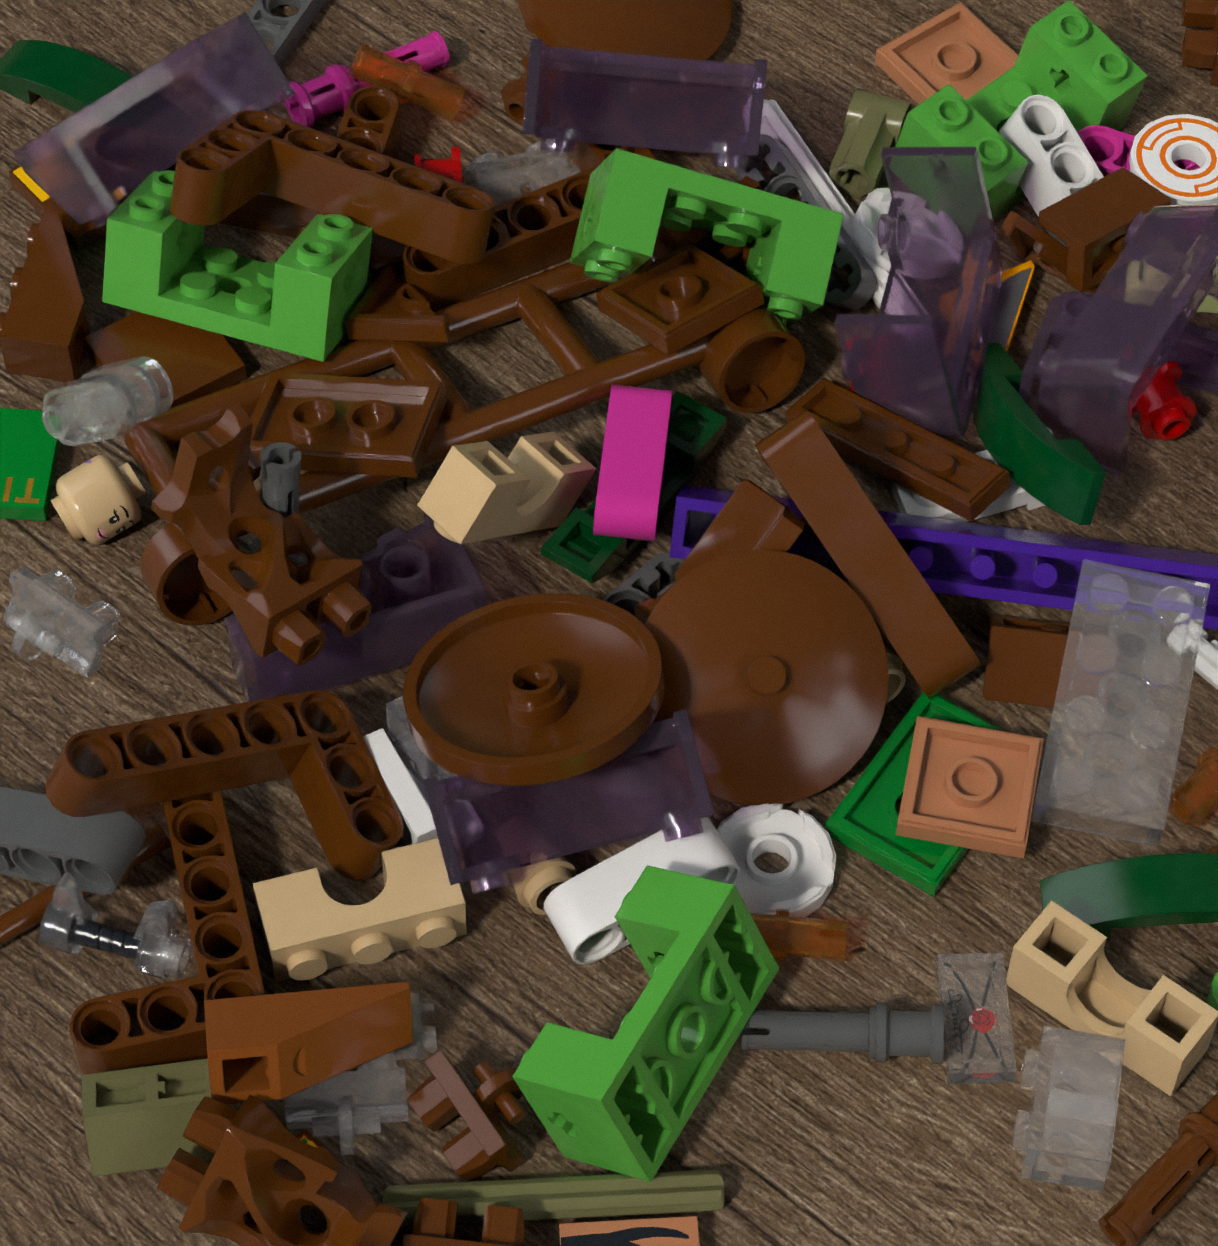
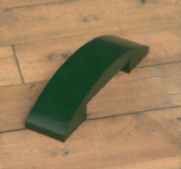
(56, 74)
(690, 441)
(1050, 470)
(1139, 891)

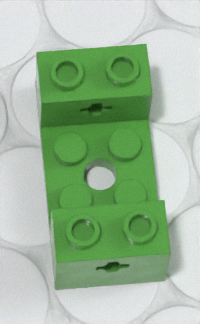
(1059, 59)
(635, 194)
(286, 305)
(632, 1095)

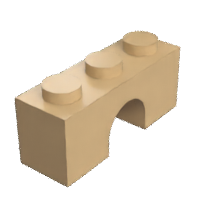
(492, 496)
(314, 933)
(1067, 975)

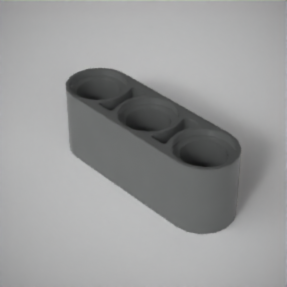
(45, 844)

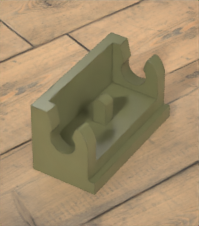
(140, 1114)

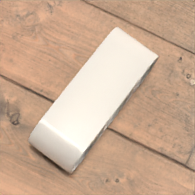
(1054, 153)
(587, 903)

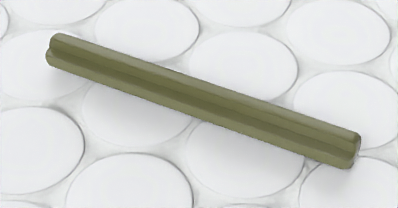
(570, 1195)

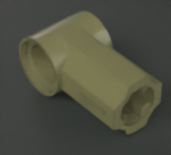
(869, 126)

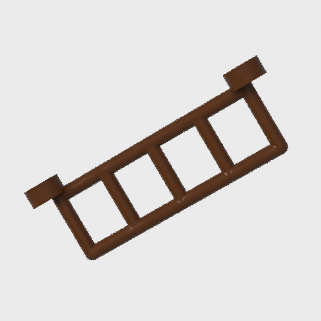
(746, 362)

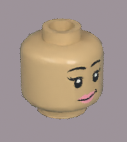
(98, 499)

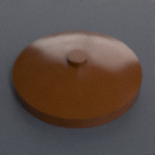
(632, 26)
(773, 673)
(534, 689)

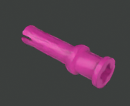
(333, 89)

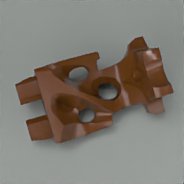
(265, 589)
(272, 1176)

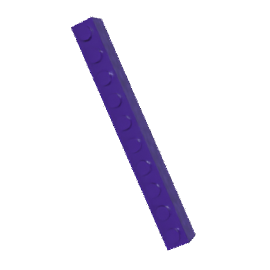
(974, 556)

